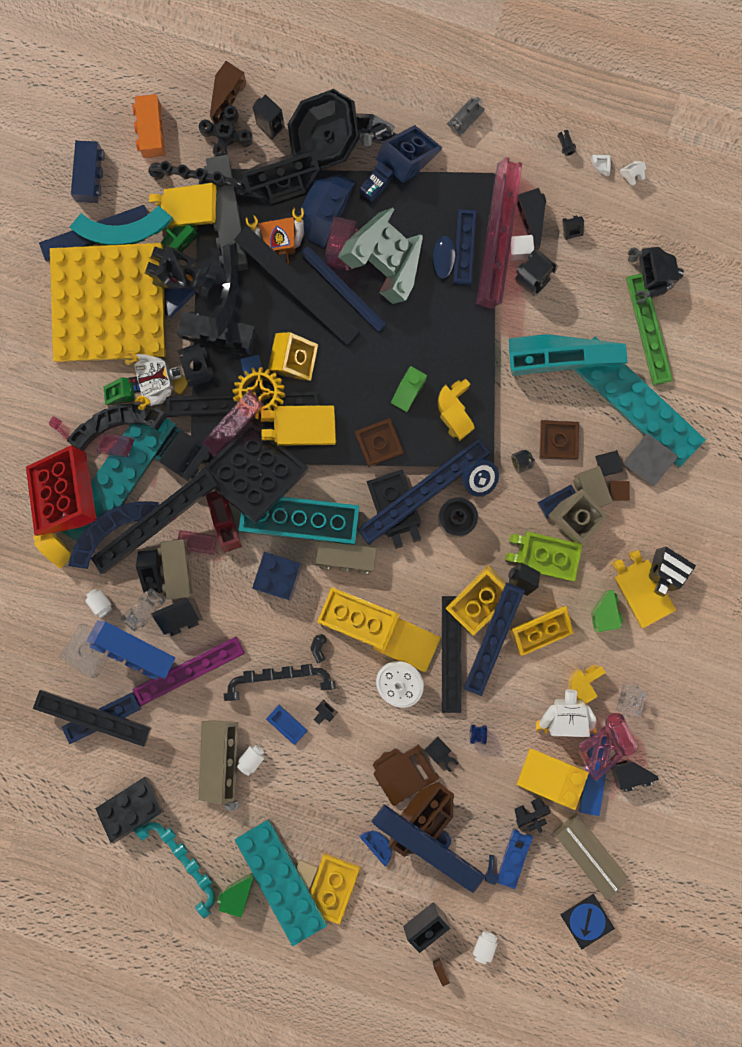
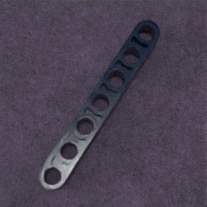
(428, 848)

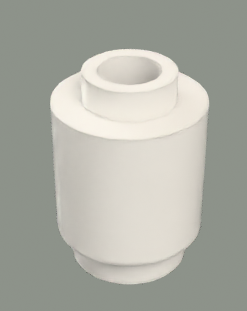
(98, 603)
(250, 760)
(485, 947)

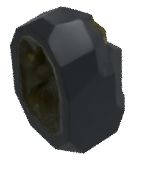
(522, 461)

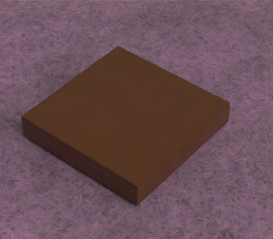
(559, 440)
(379, 442)

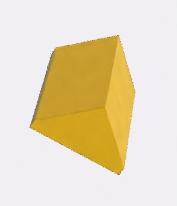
(542, 630)

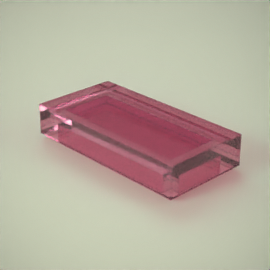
(115, 445)
(199, 542)

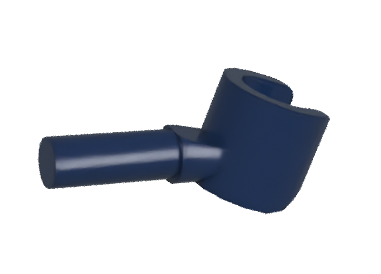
(491, 877)

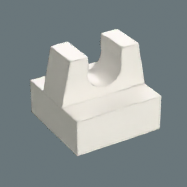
(633, 169)

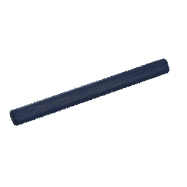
(343, 289)

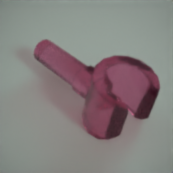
(55, 423)

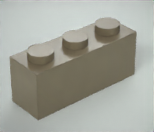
(346, 557)
(175, 569)

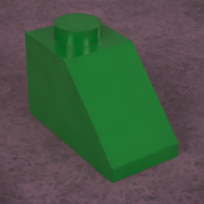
(235, 896)

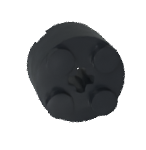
(535, 273)
(462, 508)

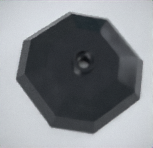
(316, 119)

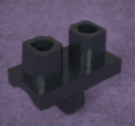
(540, 811)

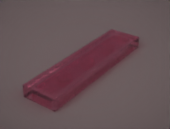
(233, 423)

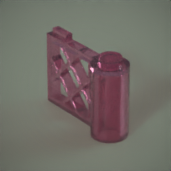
(618, 738)

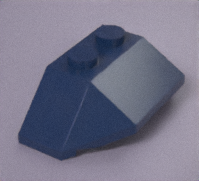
(324, 201)

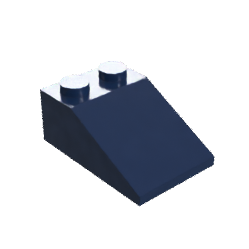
(408, 152)

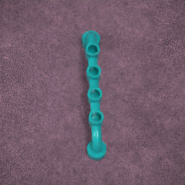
(191, 867)

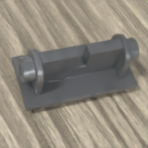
(466, 115)

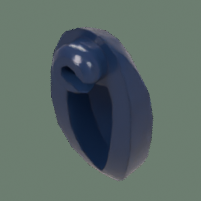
(444, 256)

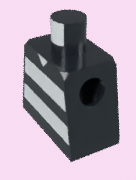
(669, 570)

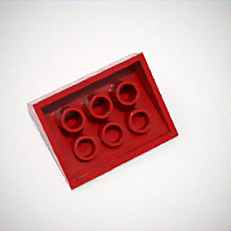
(60, 492)

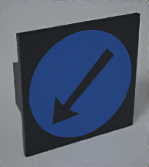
(587, 921)

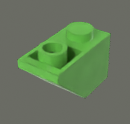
(606, 614)

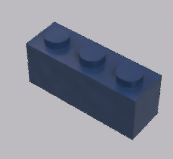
(87, 171)

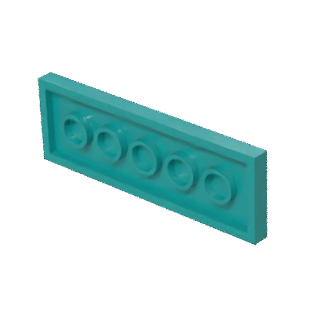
(281, 882)

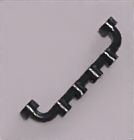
(158, 171)
(269, 675)

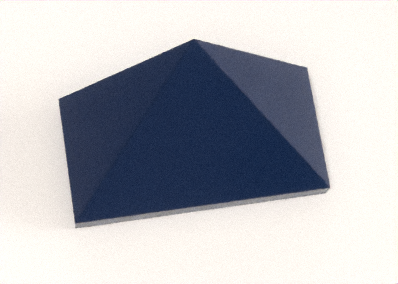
(176, 299)

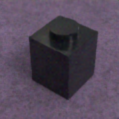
(525, 578)

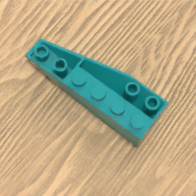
(560, 353)

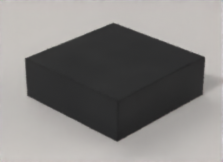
(609, 463)

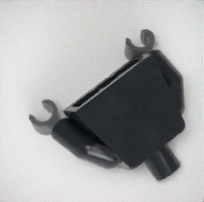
(373, 129)
(658, 271)

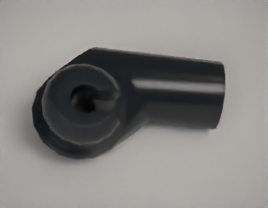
(316, 647)

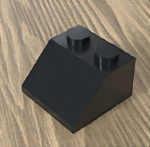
(177, 616)

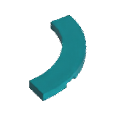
(122, 234)

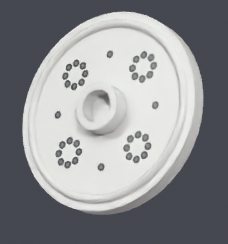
(399, 684)

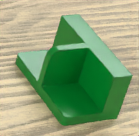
(180, 237)

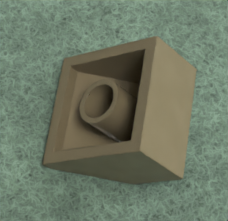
(578, 516)

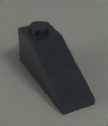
(532, 209)

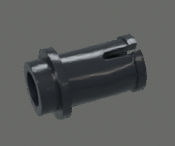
(566, 143)

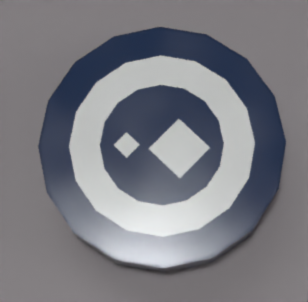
(480, 477)

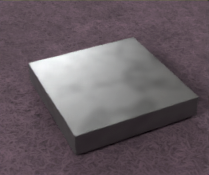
(650, 459)

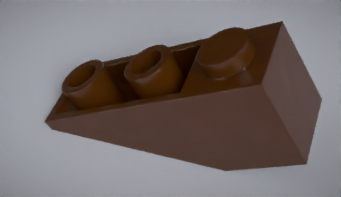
(227, 84)

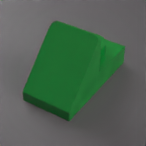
(118, 392)

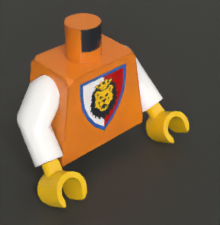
(281, 234)

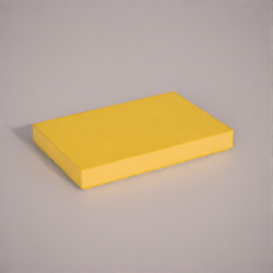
(334, 886)

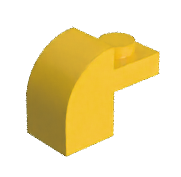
(448, 397)
(457, 421)
(53, 549)
(581, 682)

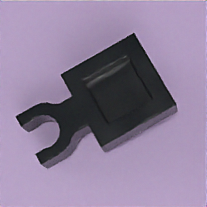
(439, 752)

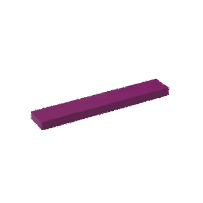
(189, 671)

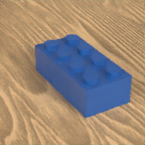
(131, 649)

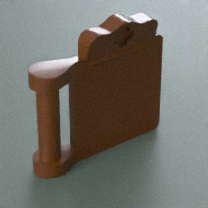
(399, 776)

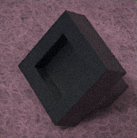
(573, 227)
(325, 711)

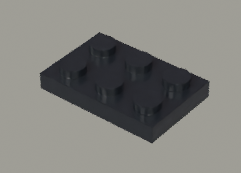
(129, 810)

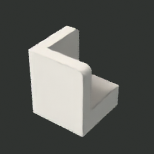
(521, 247)

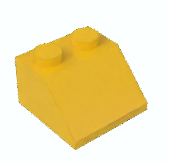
(293, 356)

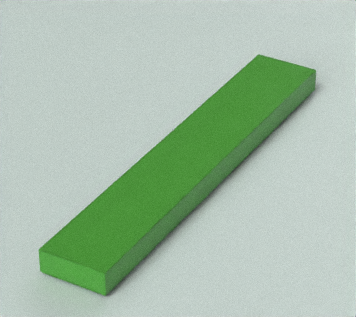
(649, 332)

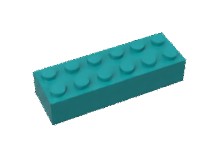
(307, 521)

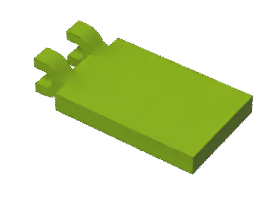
(547, 555)

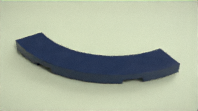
(103, 526)

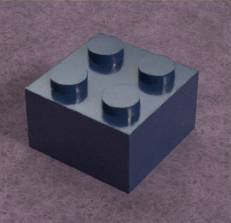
(277, 576)

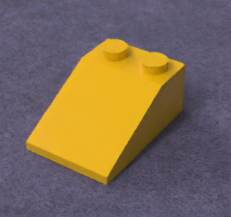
(478, 600)
(411, 645)
(552, 778)

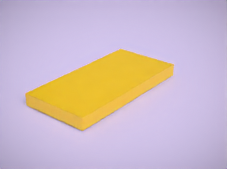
(358, 618)

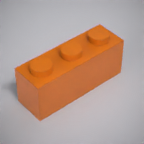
(149, 126)

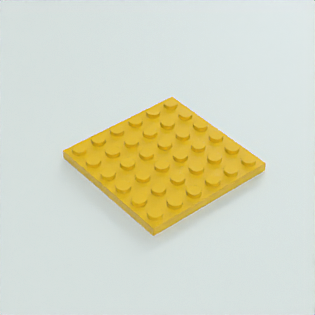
(105, 303)

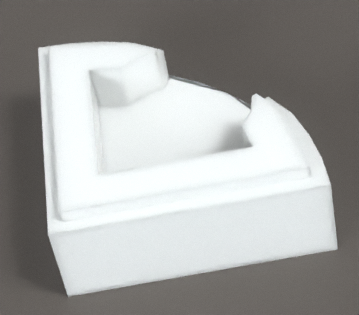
(602, 164)

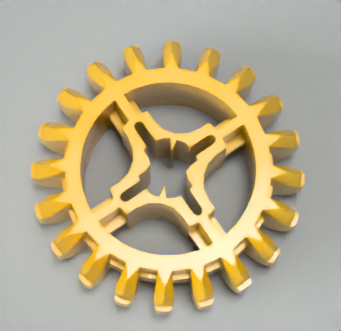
(267, 394)

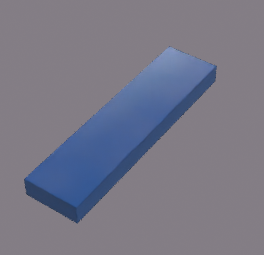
(593, 790)

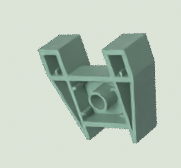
(386, 251)

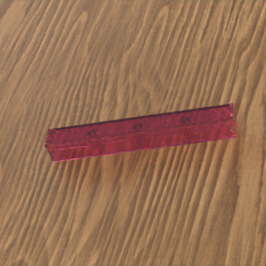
(499, 233)

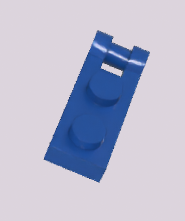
(514, 859)

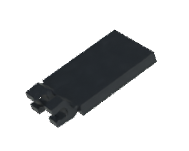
(385, 491)

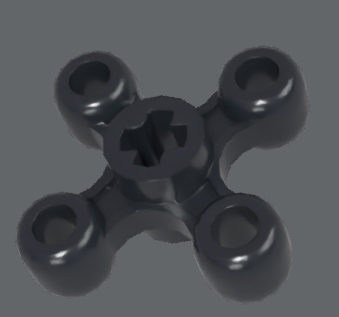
(225, 127)

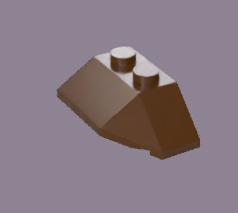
(429, 811)

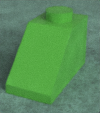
(409, 389)

